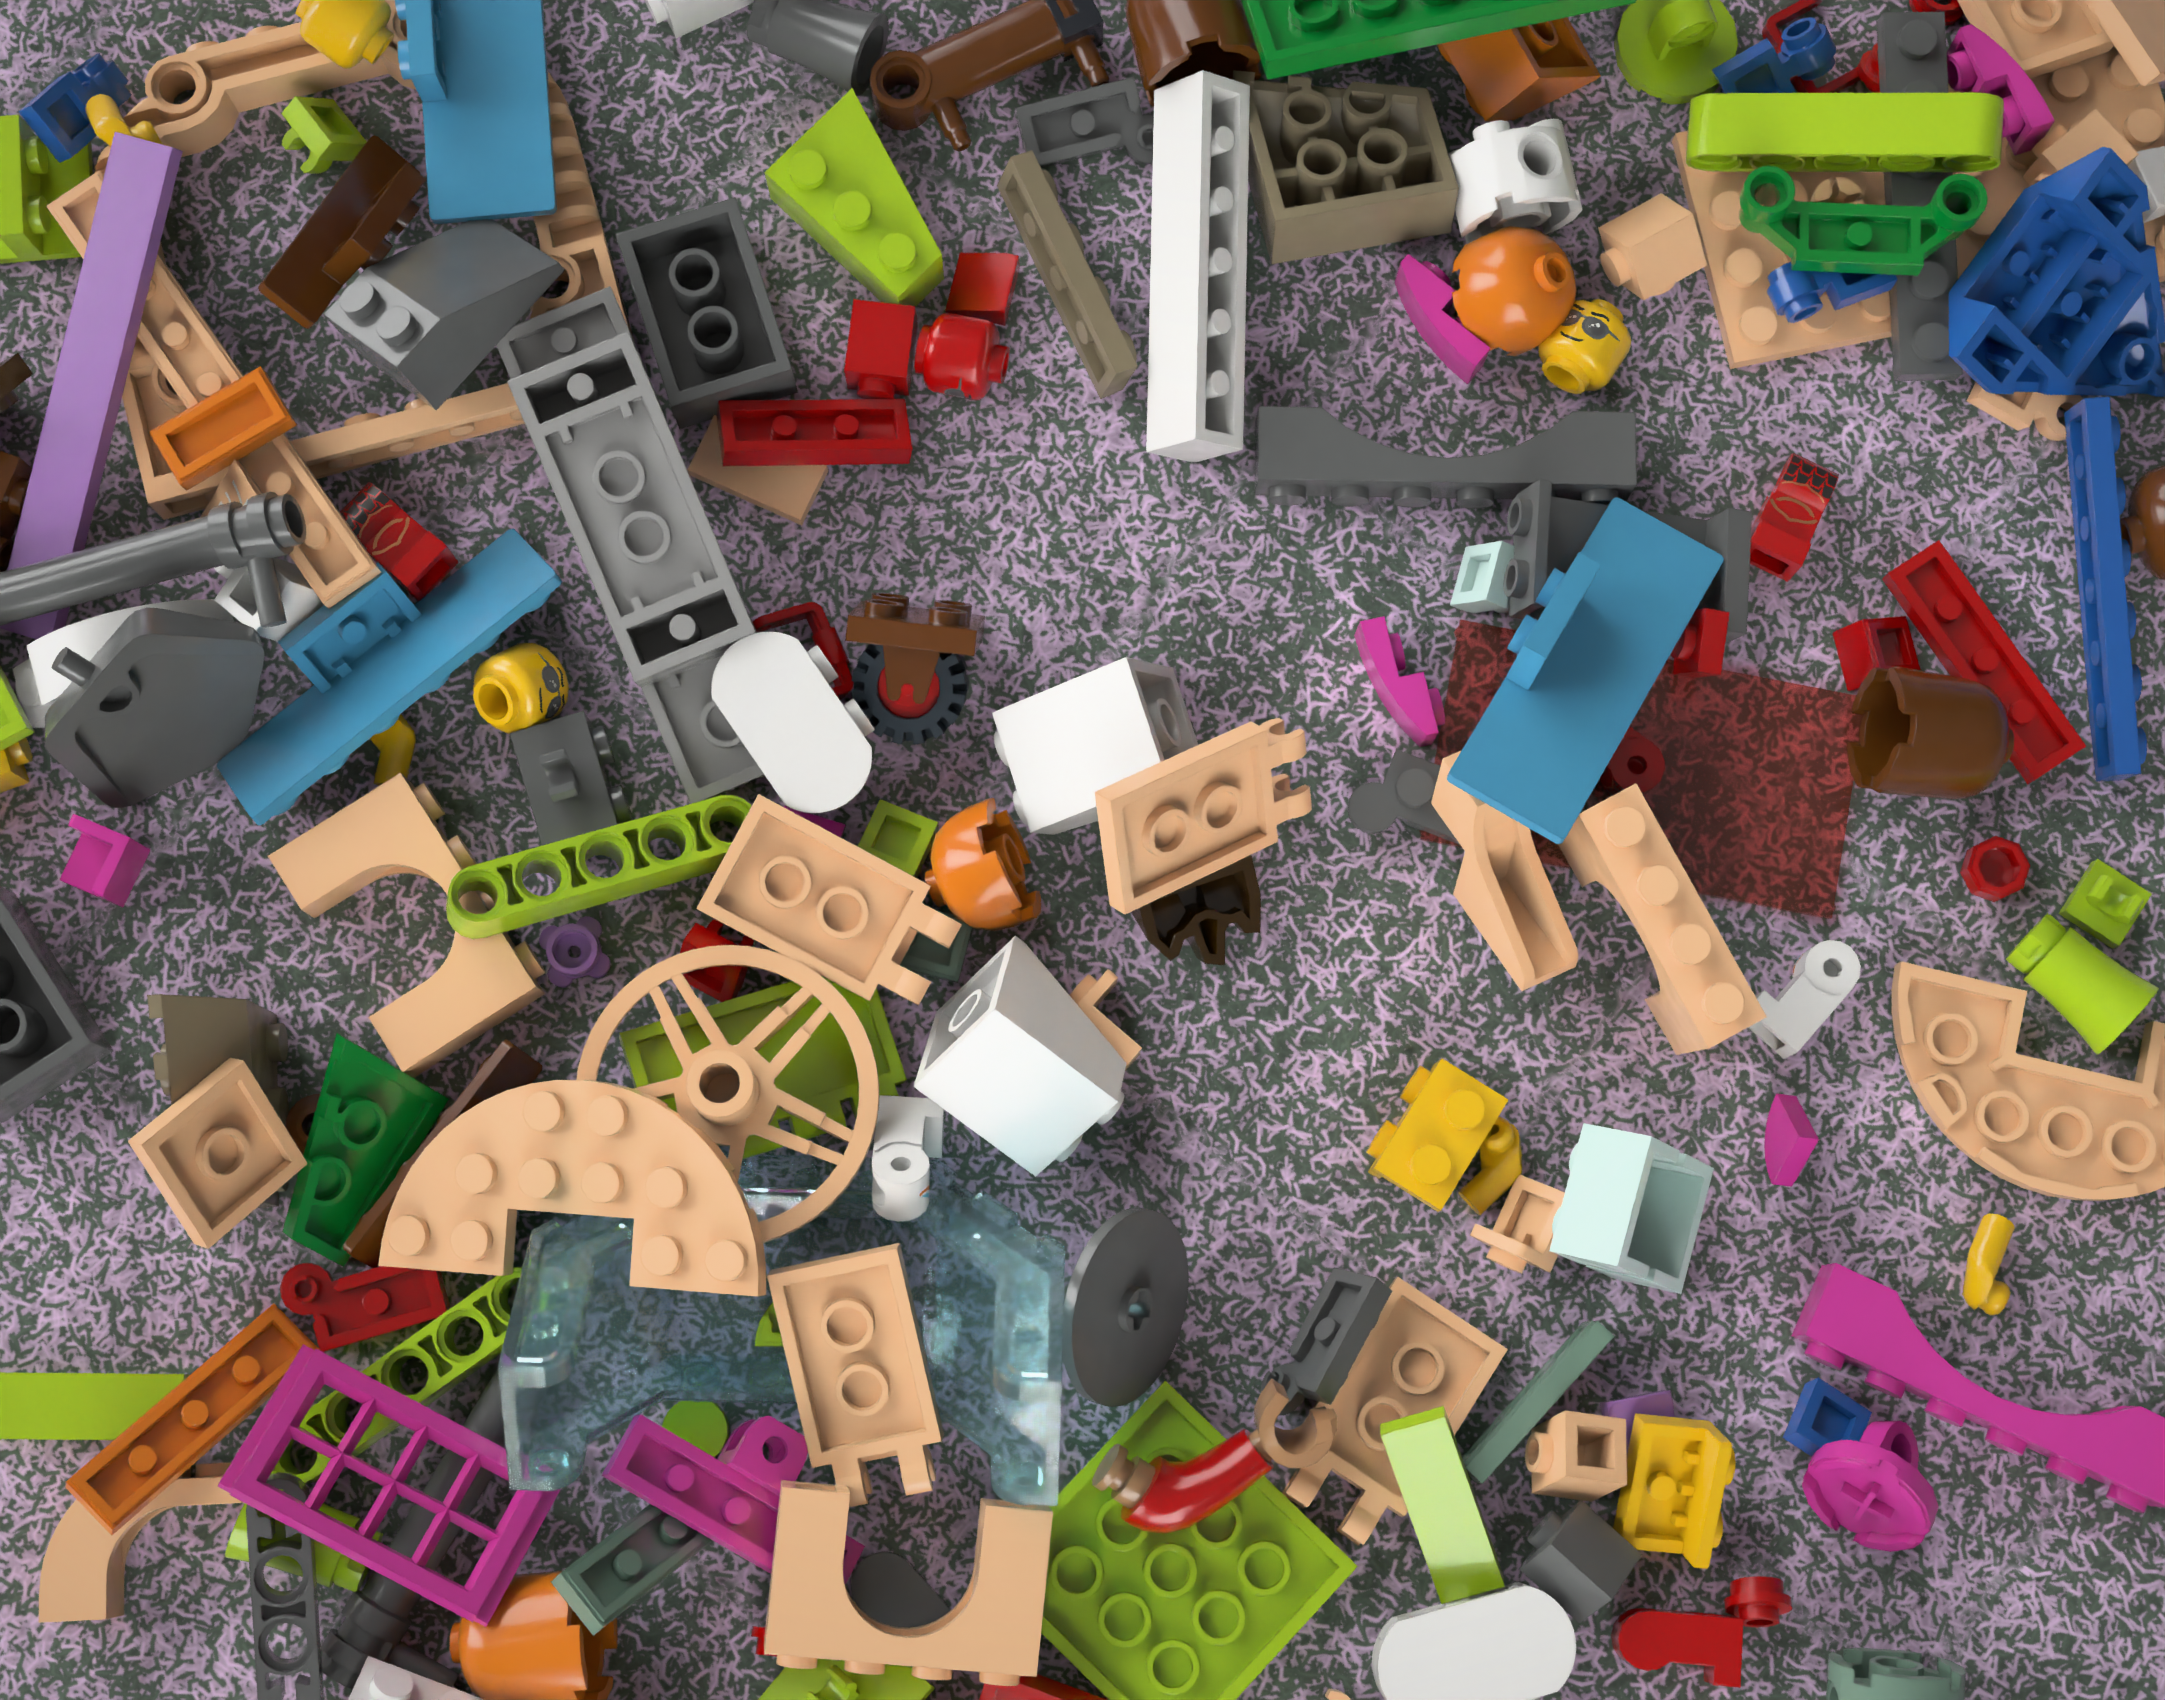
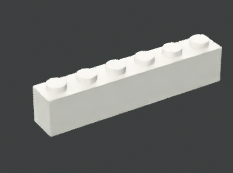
(1198, 268)

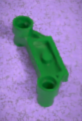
(1857, 235)

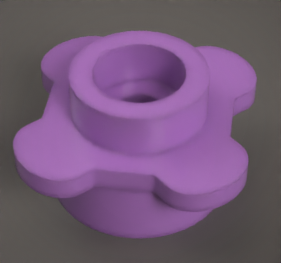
(558, 942)

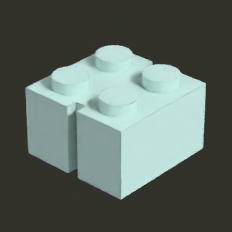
(1631, 1208)

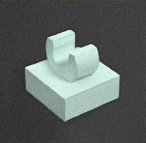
(1482, 578)

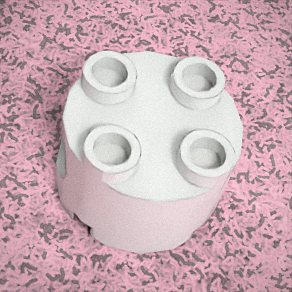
(1515, 179)

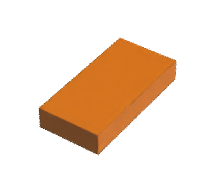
(223, 428)

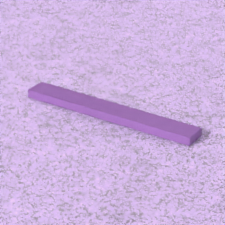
(94, 359)

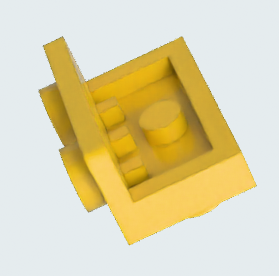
(1436, 1134)
(1675, 1487)

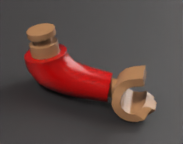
(1177, 1495)

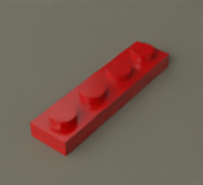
(1978, 649)

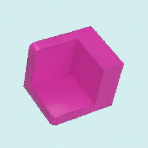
(103, 861)

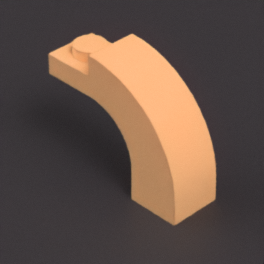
(87, 1565)

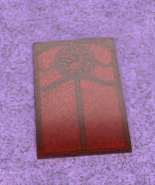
(1748, 782)

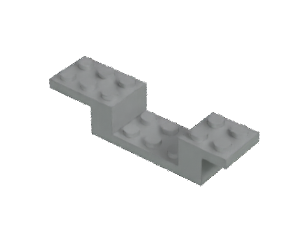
(635, 525)

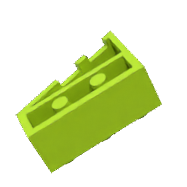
(856, 205)

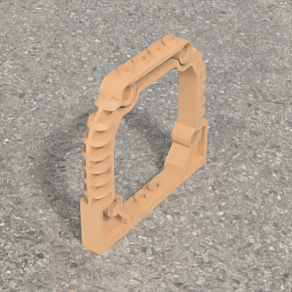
(275, 67)

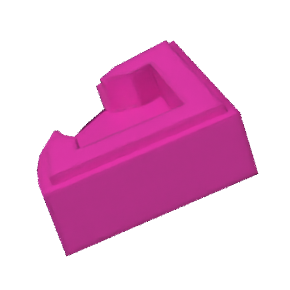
(1787, 1140)

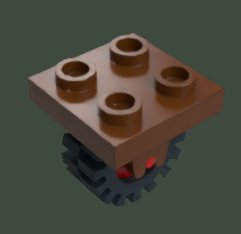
(911, 671)

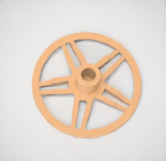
(732, 1086)

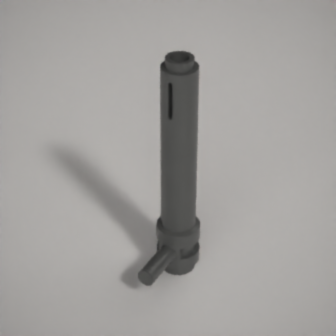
(226, 536)
(379, 1612)

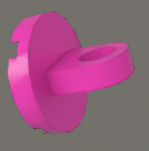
(1873, 1488)

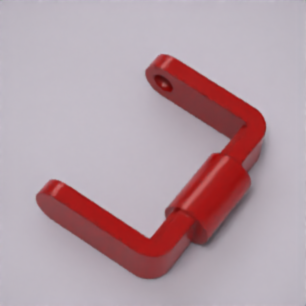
(1773, 34)
(823, 636)

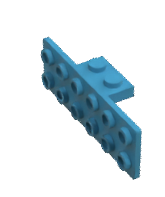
(482, 106)
(374, 661)
(1584, 669)

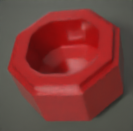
(1995, 868)

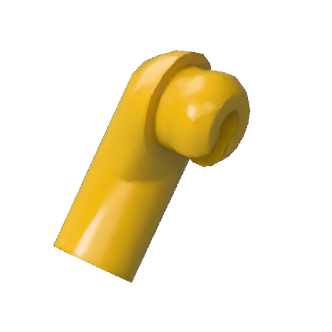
(107, 120)
(395, 749)
(1499, 1166)
(1983, 1262)

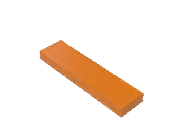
(188, 1421)

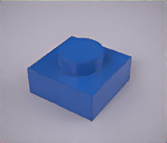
(1825, 1417)

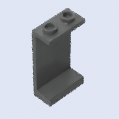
(1554, 530)

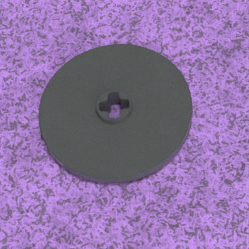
(1125, 1307)

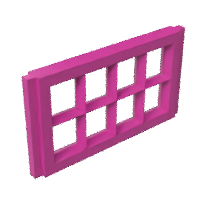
(280, 1423)

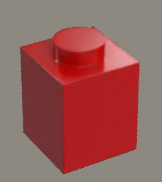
(880, 349)

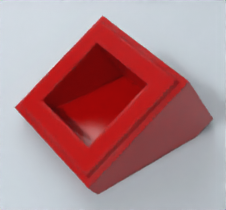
(984, 286)
(1873, 645)

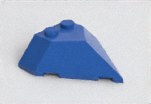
(2065, 290)

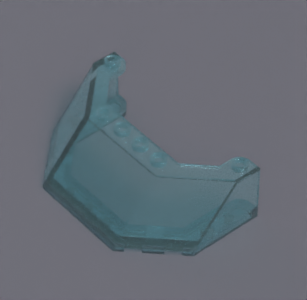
(598, 1352)

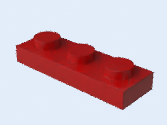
(813, 432)

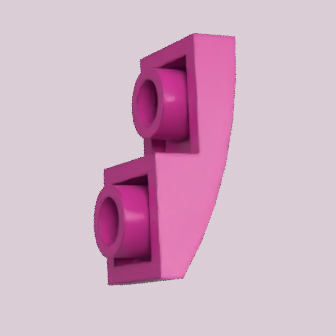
(1983, 66)
(1427, 300)
(1405, 697)

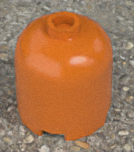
(533, 1647)

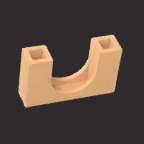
(394, 834)
(1700, 983)
(987, 1632)

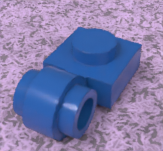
(1804, 52)
(59, 109)
(1799, 292)

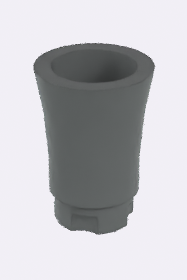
(822, 37)

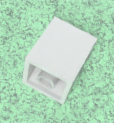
(1088, 737)
(1021, 1061)

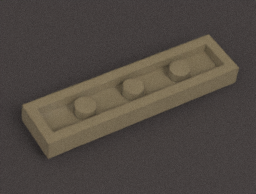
(1060, 260)

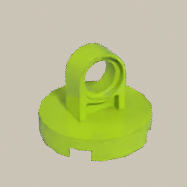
(1674, 47)

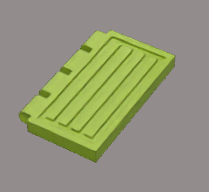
(818, 1074)

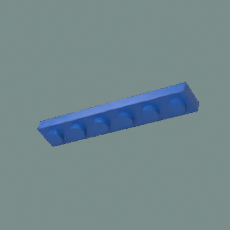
(2101, 568)

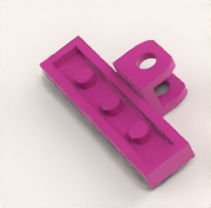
(722, 1498)

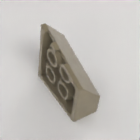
(1345, 166)
(207, 1033)

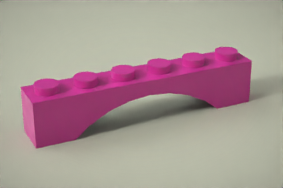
(1870, 1328)

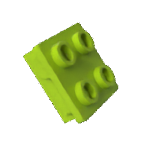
(28, 184)

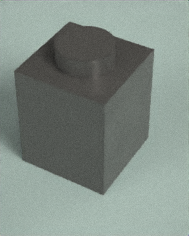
(1579, 1560)

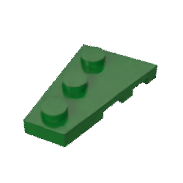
(359, 1138)

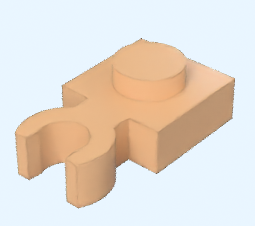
(2022, 408)

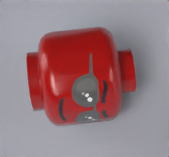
(961, 356)

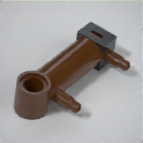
(983, 58)

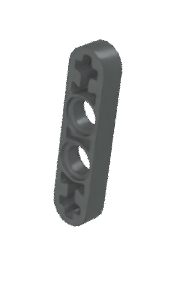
(280, 1607)

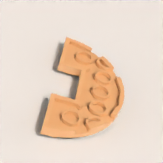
(2022, 1115)
(580, 1153)

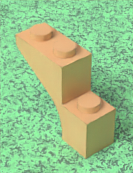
(1505, 886)

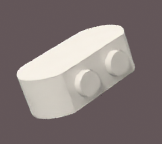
(794, 721)
(1477, 1648)

